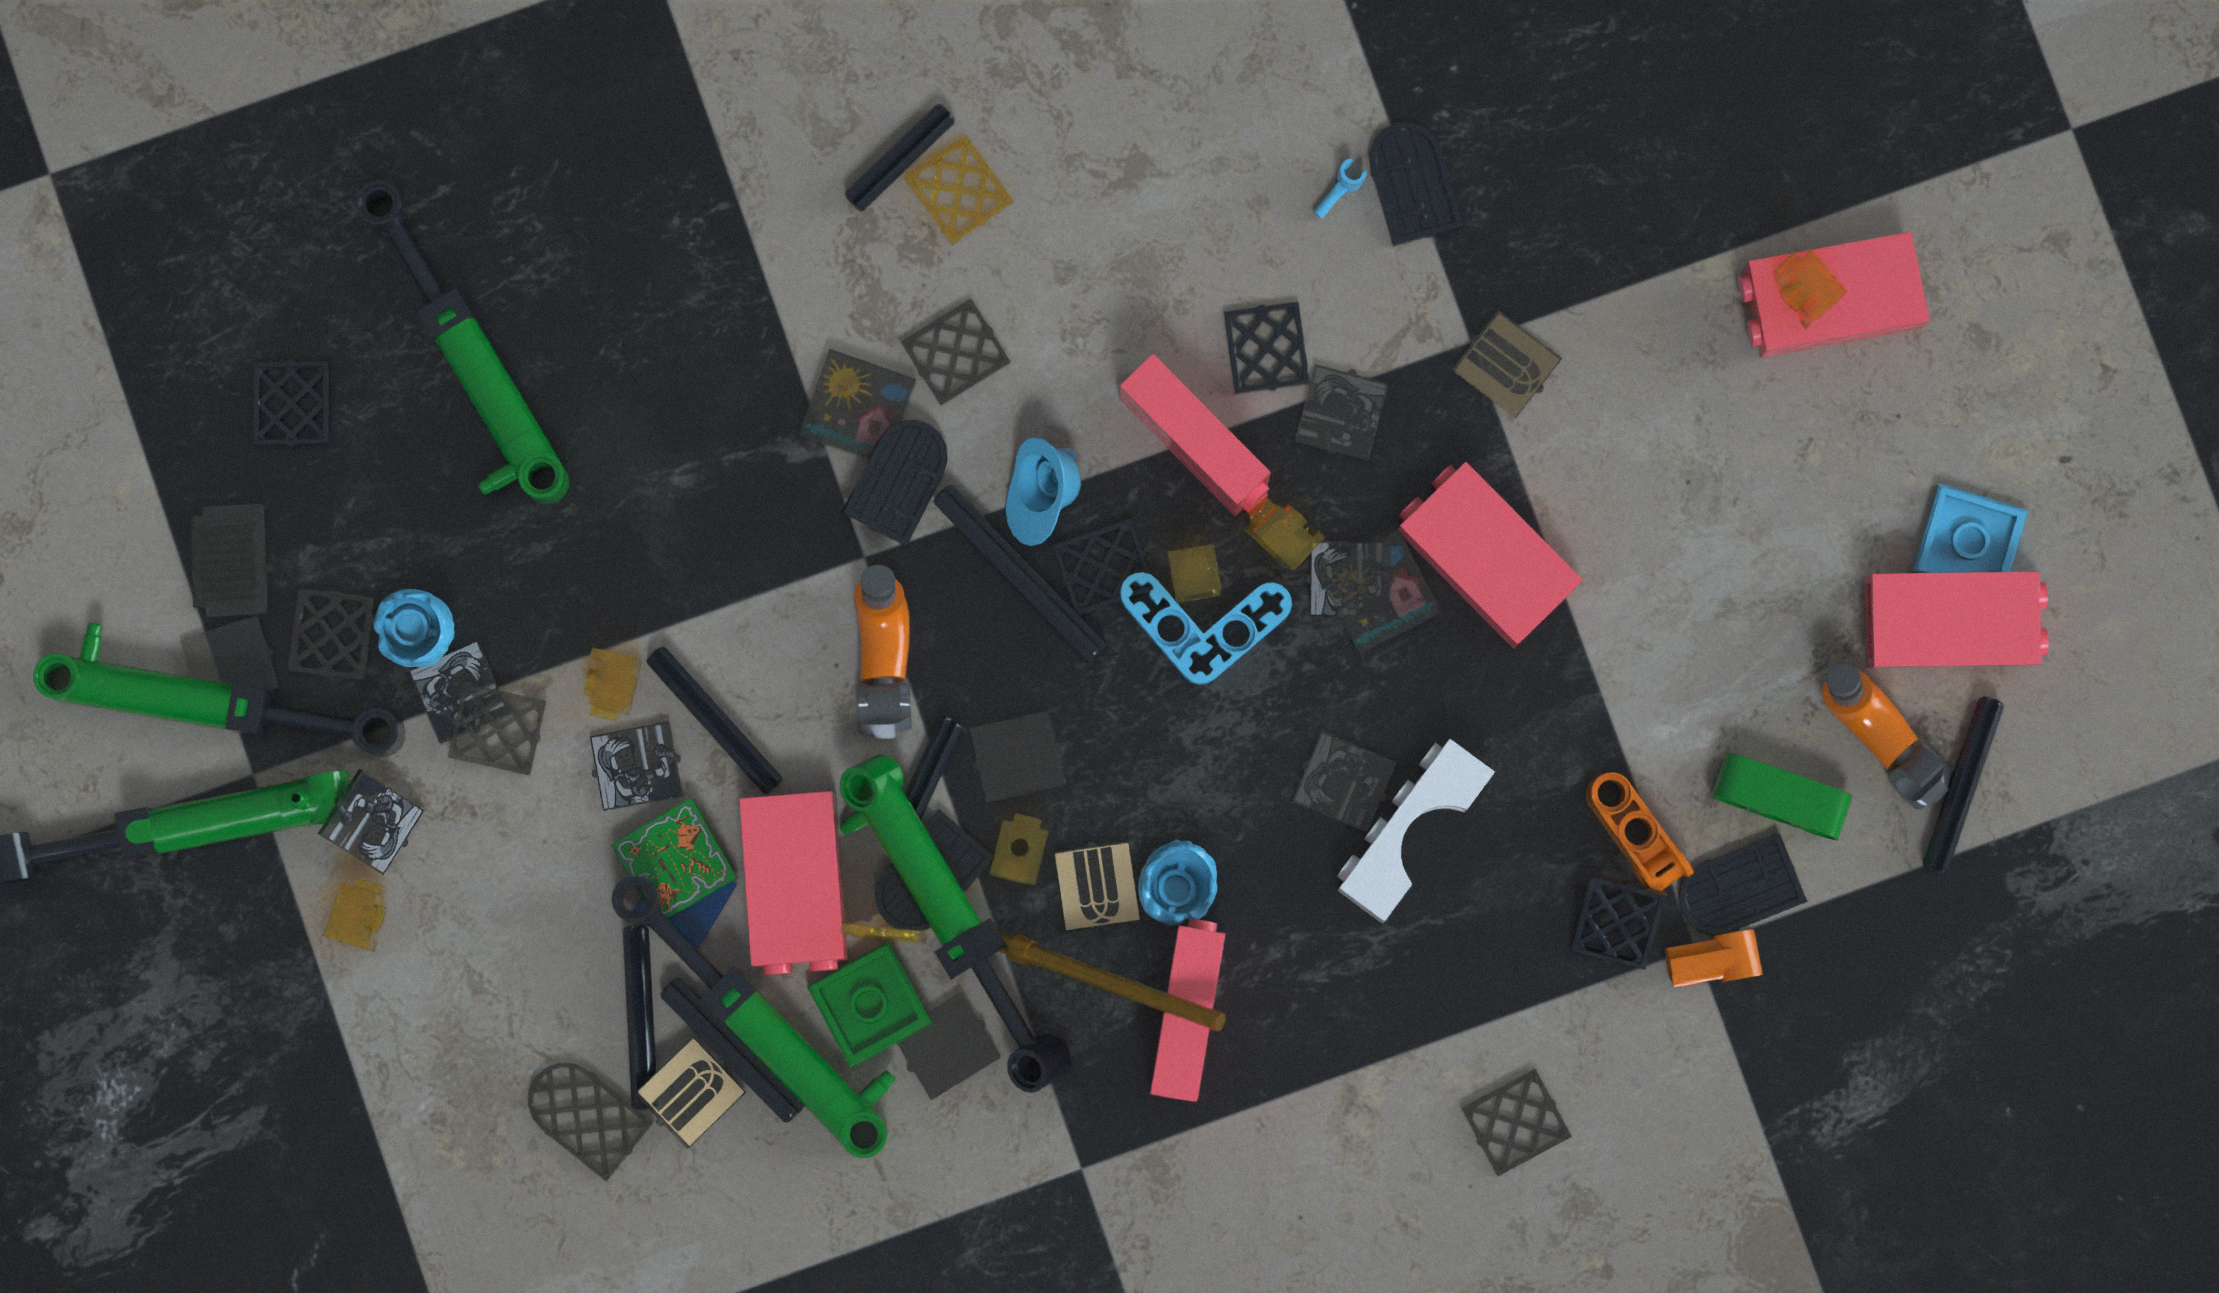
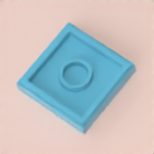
(1968, 534)

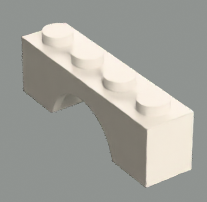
(1450, 782)

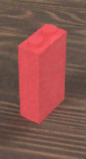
(1881, 297)
(1195, 436)
(1488, 553)
(1955, 619)
(793, 881)
(1183, 1042)

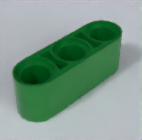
(1781, 796)

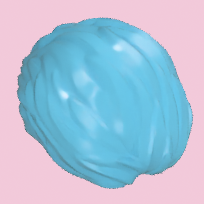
(413, 628)
(1178, 883)

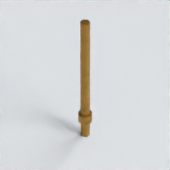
(1027, 952)

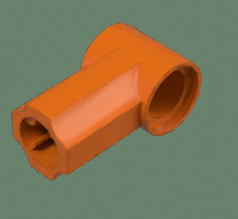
(1724, 958)

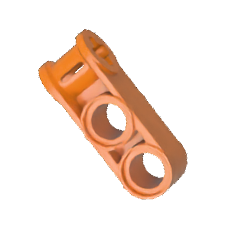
(1654, 851)

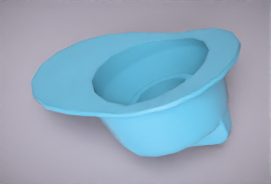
(1040, 487)

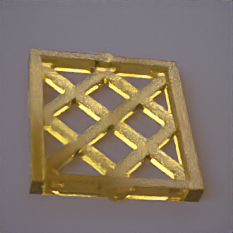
(979, 218)
(884, 933)

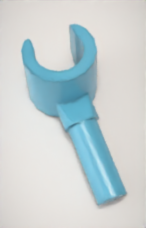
(1342, 186)

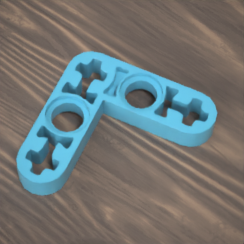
(1193, 638)

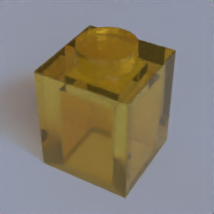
(1194, 573)

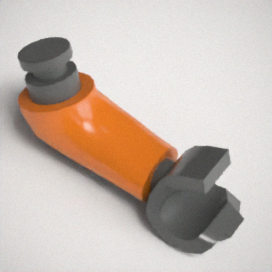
(884, 647)
(1883, 730)

